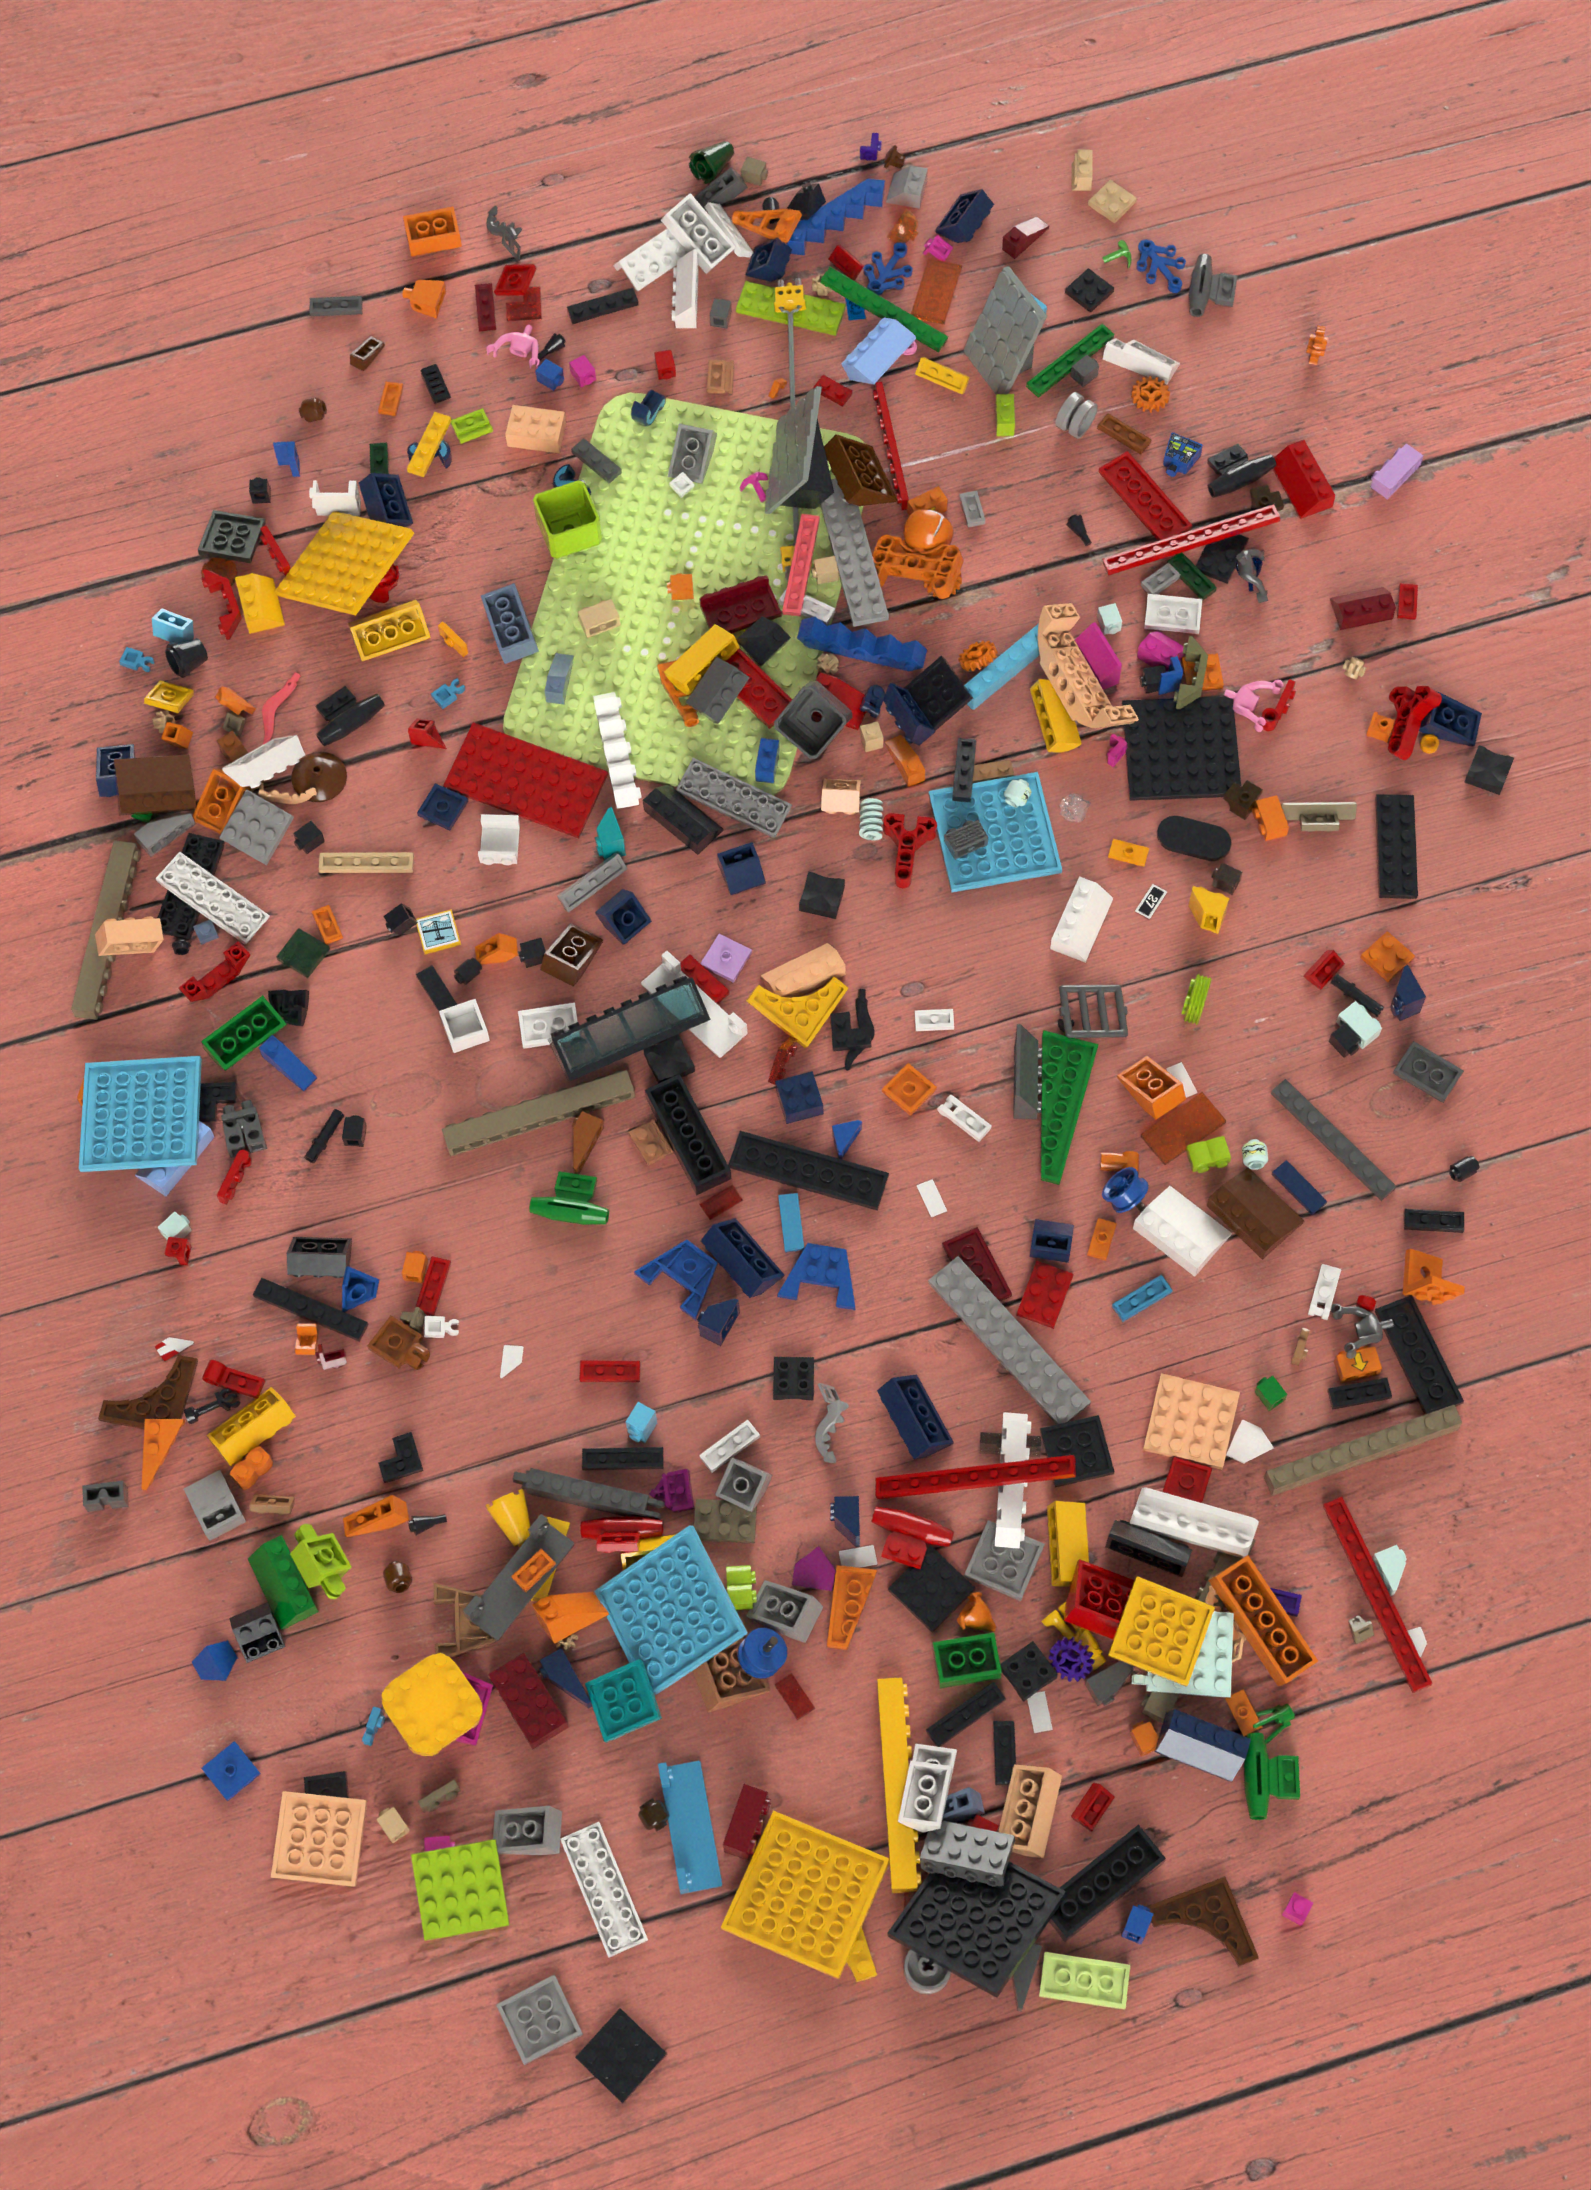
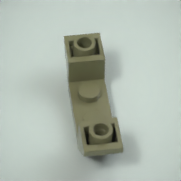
(1189, 693)

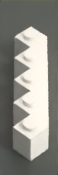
(616, 750)
(1010, 1497)

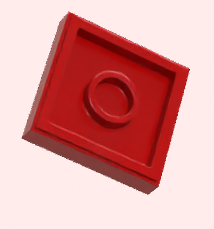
(515, 280)
(1187, 1479)

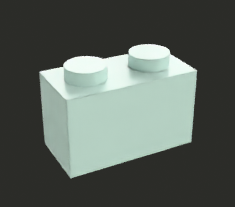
(1361, 1023)

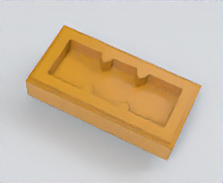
(452, 639)
(1128, 852)

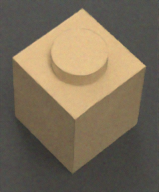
(825, 570)
(871, 736)
(392, 1824)

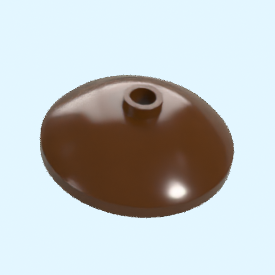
(327, 782)

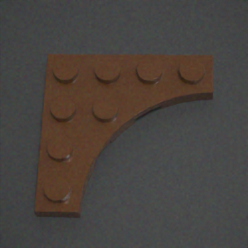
(163, 1402)
(1212, 1910)

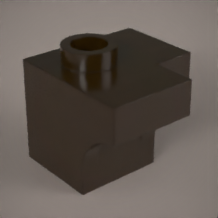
(1262, 497)
(1242, 798)

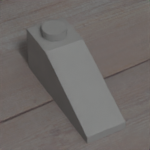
(160, 833)

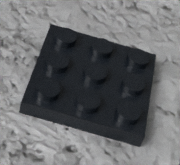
(939, 692)
(1086, 1442)
(932, 1590)
(621, 2055)

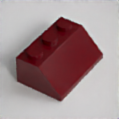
(1363, 608)

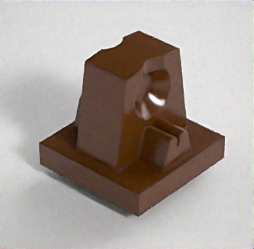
(894, 158)

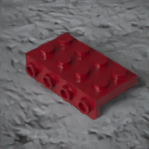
(740, 605)

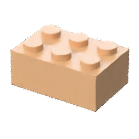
(535, 429)
(129, 936)

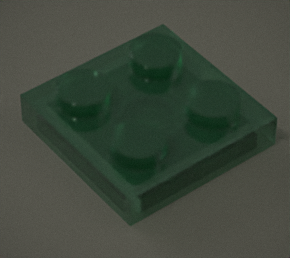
(303, 953)

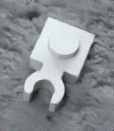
(436, 1327)

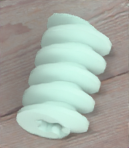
(870, 819)

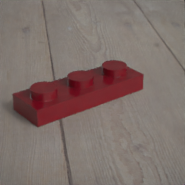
(485, 307)

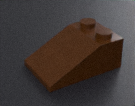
(570, 954)

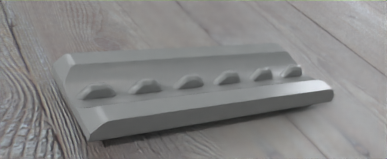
(733, 798)

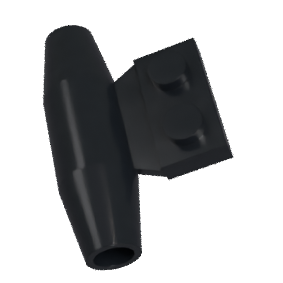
(1237, 470)
(345, 714)

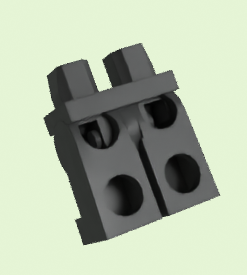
(240, 1122)

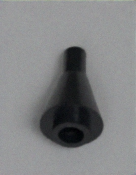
(554, 344)
(1077, 525)
(422, 1523)

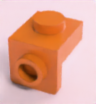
(306, 1339)

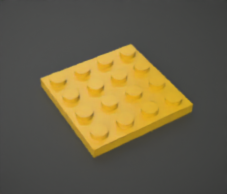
(1161, 1631)

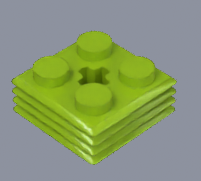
(1196, 999)

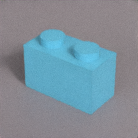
(172, 627)
(641, 1422)

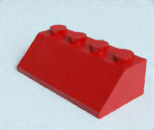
(1303, 480)

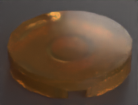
(222, 567)

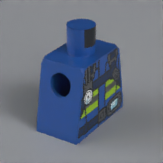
(1181, 454)

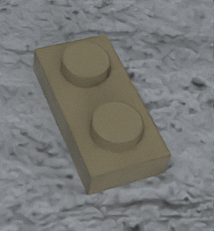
(432, 1801)

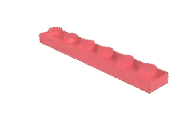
(801, 565)

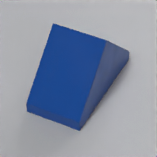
(844, 1136)

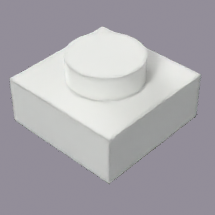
(681, 484)

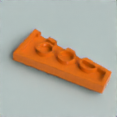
(848, 1600)

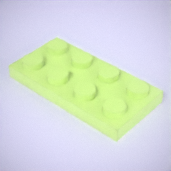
(1084, 1980)

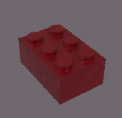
(746, 1822)

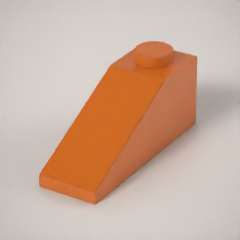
(906, 760)
(376, 1517)

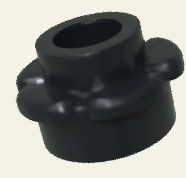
(181, 947)

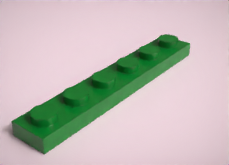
(1062, 366)

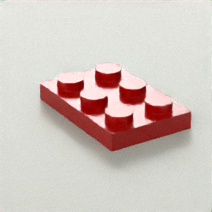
(1045, 1294)

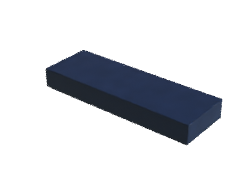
(1299, 1187)

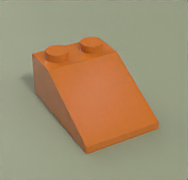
(218, 801)
(1152, 1087)
(568, 1613)

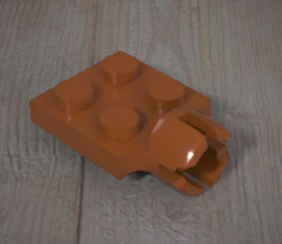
(399, 1345)

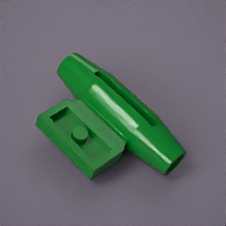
(571, 1201)
(1268, 1776)

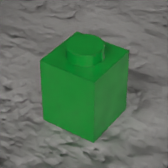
(1270, 1392)

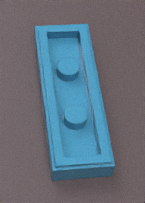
(791, 1222)
(1142, 1298)

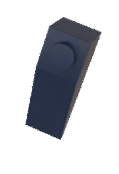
(562, 1675)

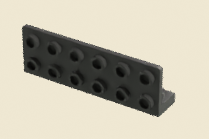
(504, 1597)

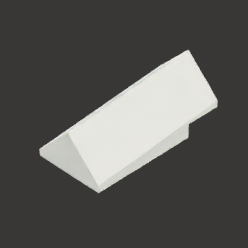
(1140, 359)
(927, 1787)

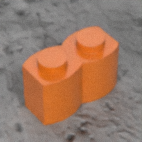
(255, 1465)

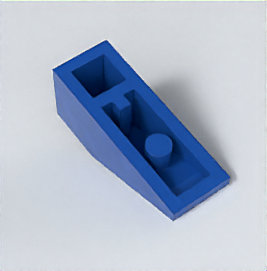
(287, 1063)

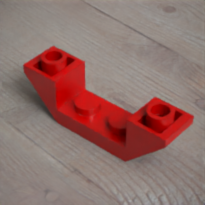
(216, 583)
(220, 976)

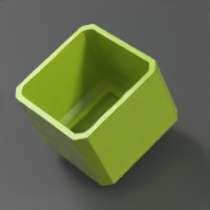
(567, 508)

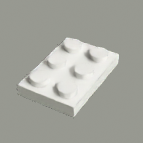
(1173, 613)
(539, 1023)

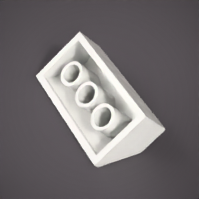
(686, 291)
(265, 761)
(1081, 920)

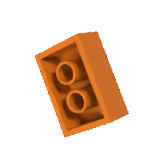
(432, 231)

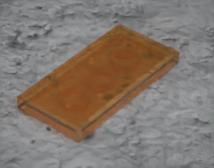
(936, 291)
(1183, 1127)

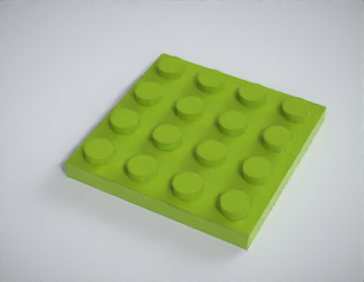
(460, 1889)

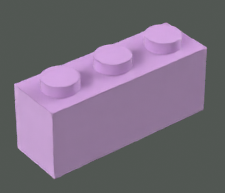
(1396, 471)

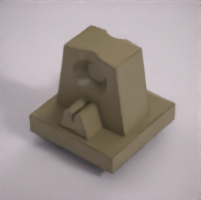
(414, 1319)
(1361, 1629)

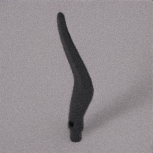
(863, 1021)

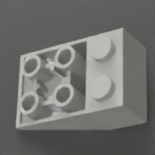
(214, 1505)

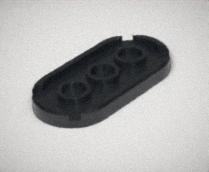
(1194, 838)

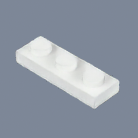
(813, 608)
(729, 1446)

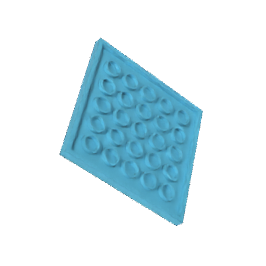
(1018, 838)
(140, 1114)
(671, 1610)

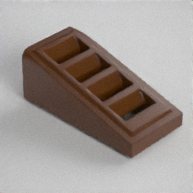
(363, 362)

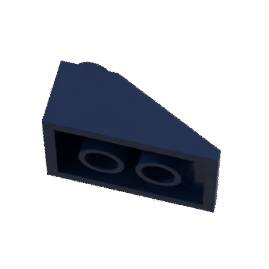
(1452, 722)
(105, 767)

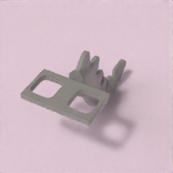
(828, 1423)

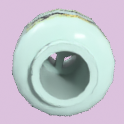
(1017, 793)
(1255, 1154)

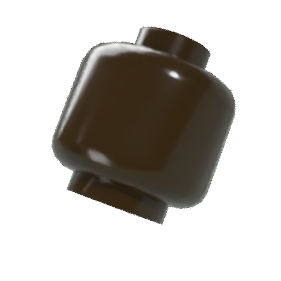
(653, 1815)

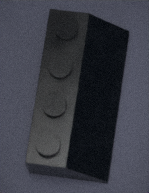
(681, 818)
(1148, 1548)

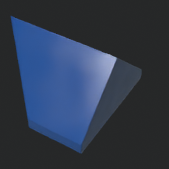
(357, 1288)
(215, 1661)

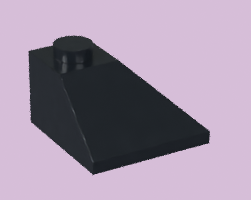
(808, 200)
(763, 640)

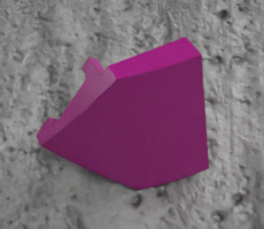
(675, 1491)
(814, 1571)

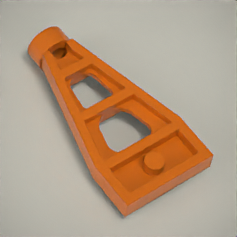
(783, 230)
(687, 712)

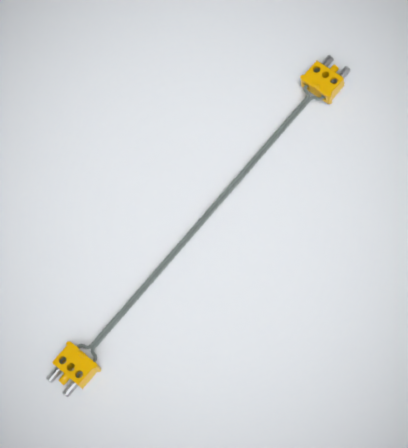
(786, 300)

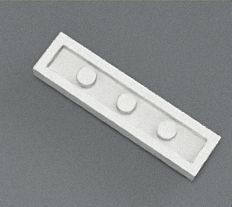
(720, 217)

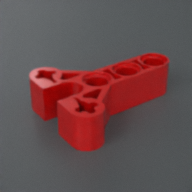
(1411, 710)
(916, 837)

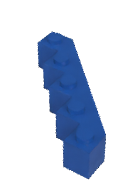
(833, 214)
(861, 645)

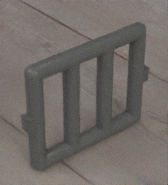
(1087, 1032)

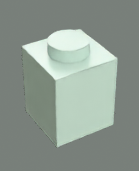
(1109, 619)
(175, 1226)

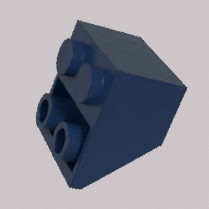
(741, 868)
(1051, 1240)

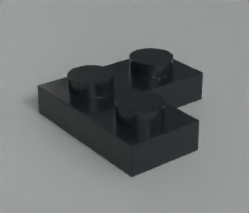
(846, 1038)
(211, 1095)
(405, 1463)

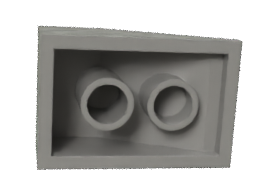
(692, 452)
(786, 1610)
(528, 1831)

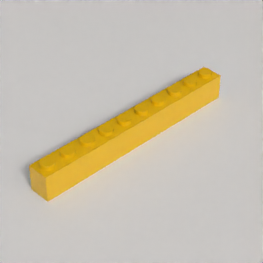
(895, 1771)

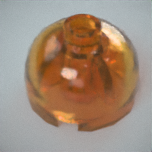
(904, 228)

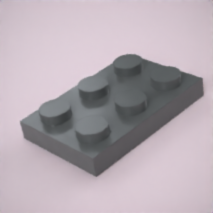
(1428, 1072)

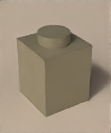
(754, 171)

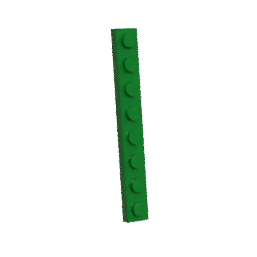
(882, 308)

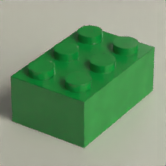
(966, 1660)

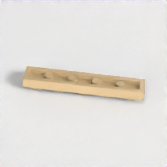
(366, 862)

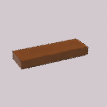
(1124, 434)

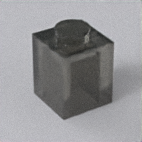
(1226, 878)

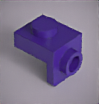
(870, 152)

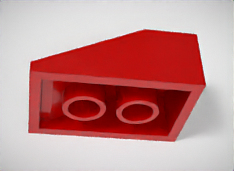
(847, 695)

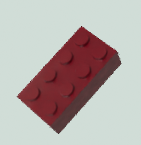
(528, 1701)

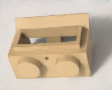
(1082, 171)

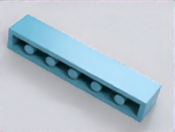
(1003, 668)

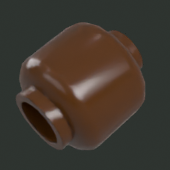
(313, 409)
(397, 1577)

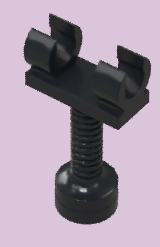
(193, 1414)

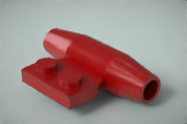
(620, 1532)
(909, 1535)

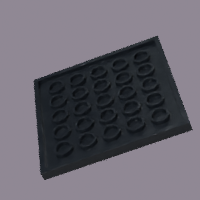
(1181, 750)
(978, 1927)

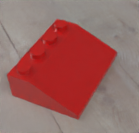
(1097, 1599)

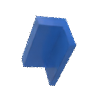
(287, 455)
(1172, 679)

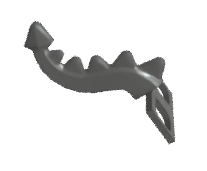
(508, 232)

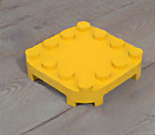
(432, 1704)

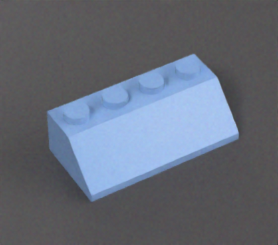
(878, 351)
(165, 1178)

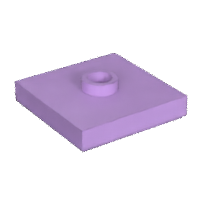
(726, 958)

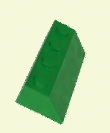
(243, 1033)
(282, 1583)

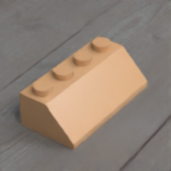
(805, 972)
(1030, 1808)

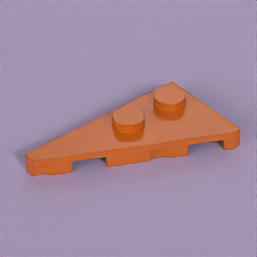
(158, 1438)

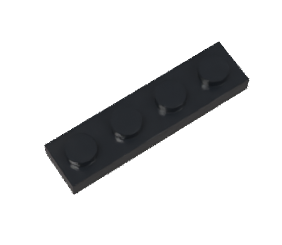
(602, 306)
(964, 770)
(623, 1458)
(965, 1714)

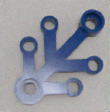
(1148, 248)
(878, 285)

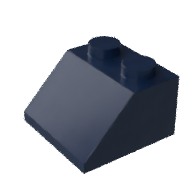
(769, 260)
(623, 916)
(1408, 996)
(718, 1320)
(846, 1517)

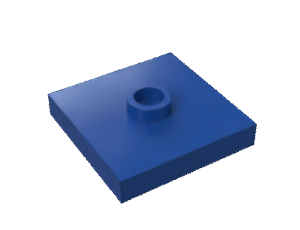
(230, 1771)

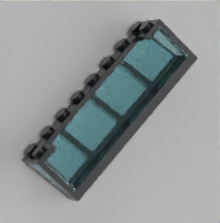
(628, 1028)

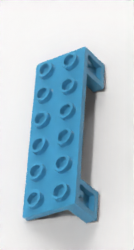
(690, 1827)

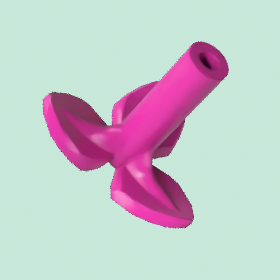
(753, 479)

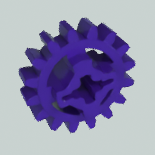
(1071, 1659)

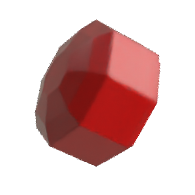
(1366, 1302)

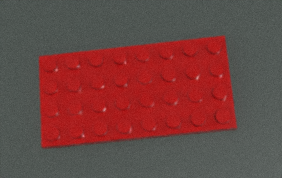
(526, 780)

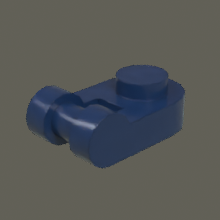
(875, 696)

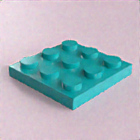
(623, 1700)

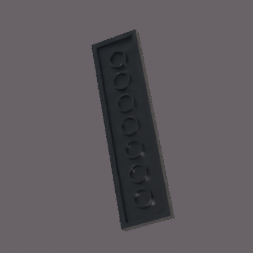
(808, 1170)

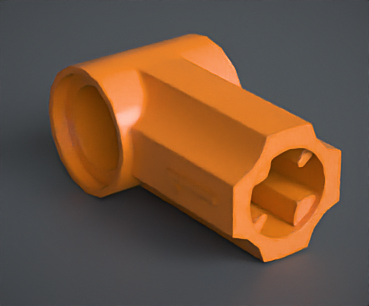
(1117, 1162)

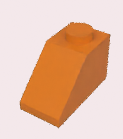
(496, 949)

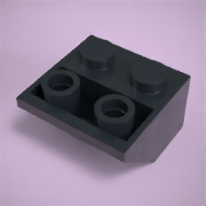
(257, 1632)

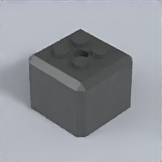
(802, 730)

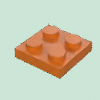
(1213, 674)
(1387, 956)
(909, 1089)

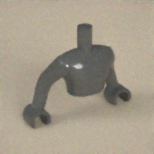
(1248, 571)
(1368, 1329)

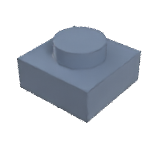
(205, 931)

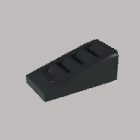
(431, 373)

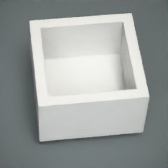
(464, 1025)

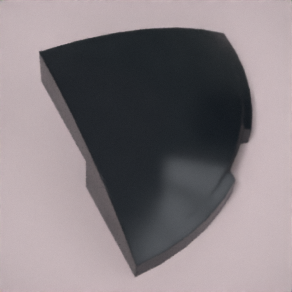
(290, 1005)

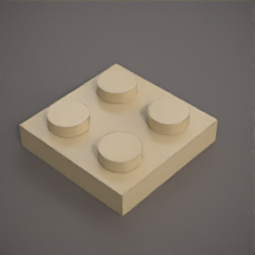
(1112, 201)

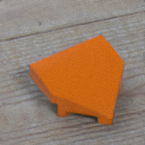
(233, 701)

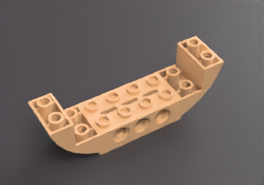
(1072, 674)

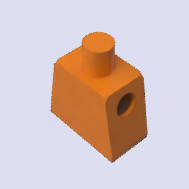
(426, 296)

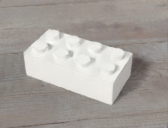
(698, 231)

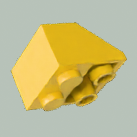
(1208, 908)

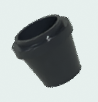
(185, 656)

